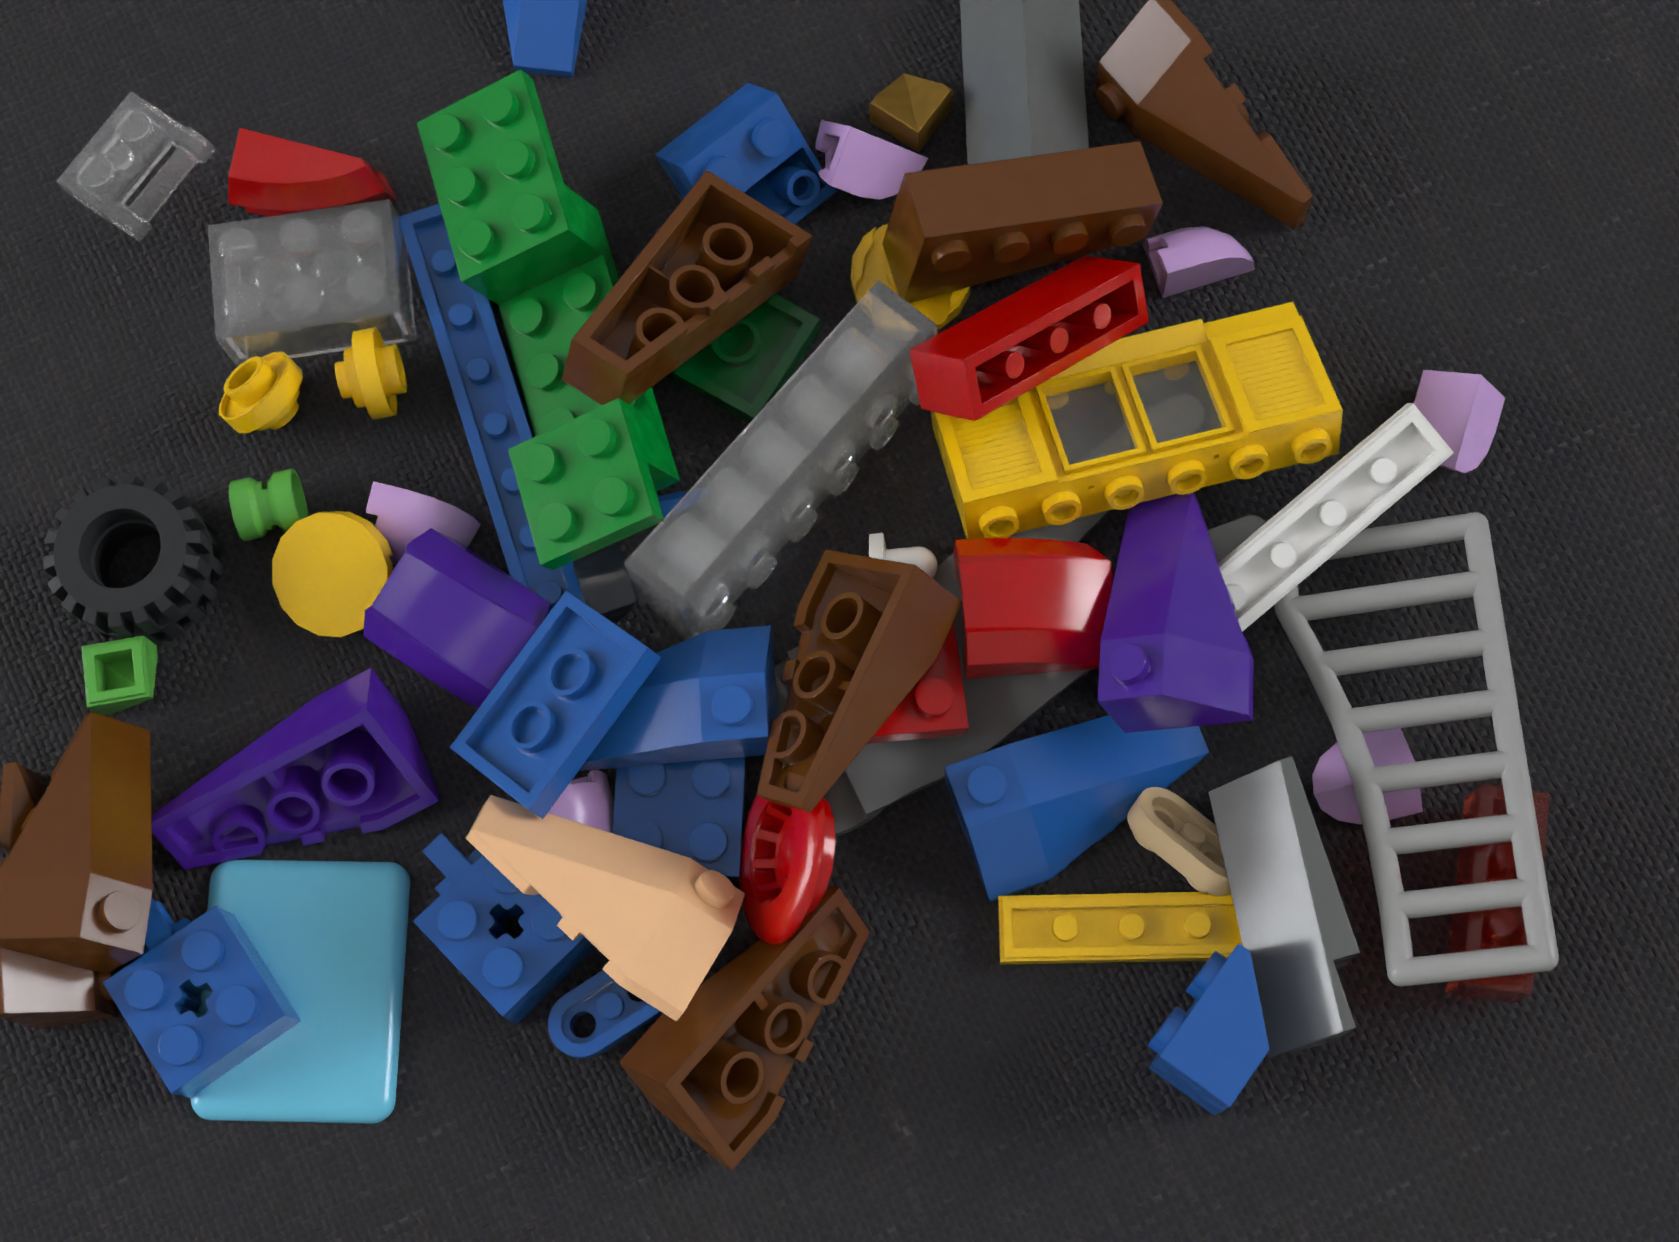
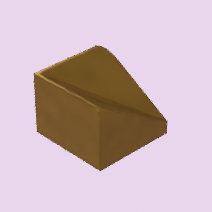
(911, 109)

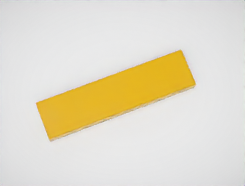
(1115, 927)

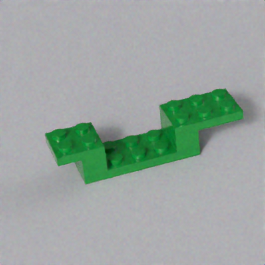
(547, 268)

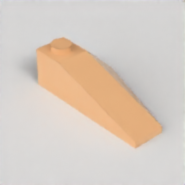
(636, 903)

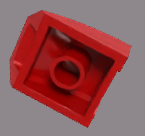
(290, 177)
(1031, 605)

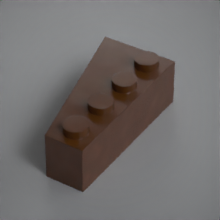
(1016, 216)
(684, 289)

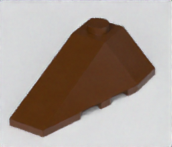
(1174, 101)
(861, 650)
(83, 862)
(32, 987)
(744, 1030)

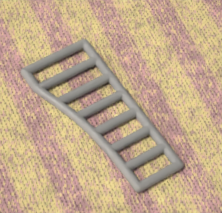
(1371, 782)

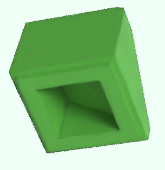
(119, 674)

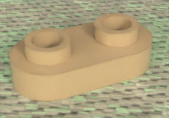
(1181, 838)

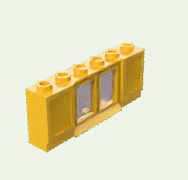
(1145, 424)

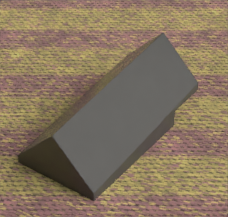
(1022, 78)
(1286, 906)

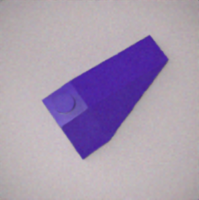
(1171, 627)
(320, 771)

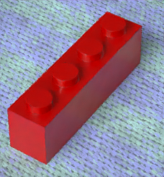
(1029, 337)

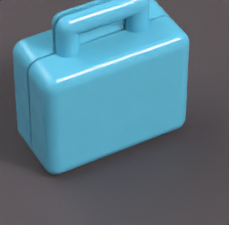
(339, 957)

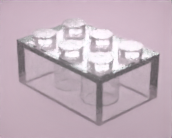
(310, 281)

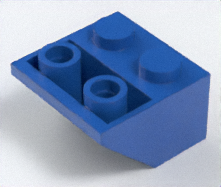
(754, 149)
(1221, 1036)

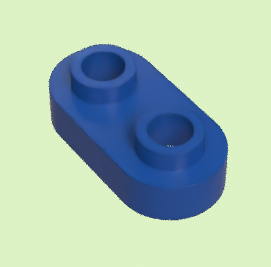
(613, 1011)

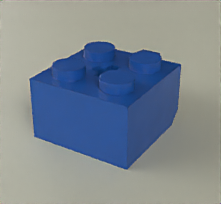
(471, 932)
(163, 998)

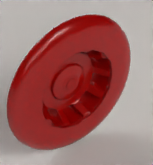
(784, 866)

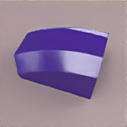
(453, 616)

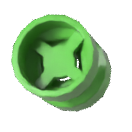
(262, 506)

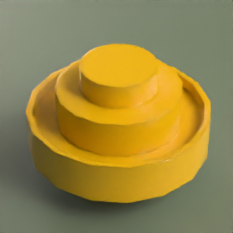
(371, 374)
(261, 393)

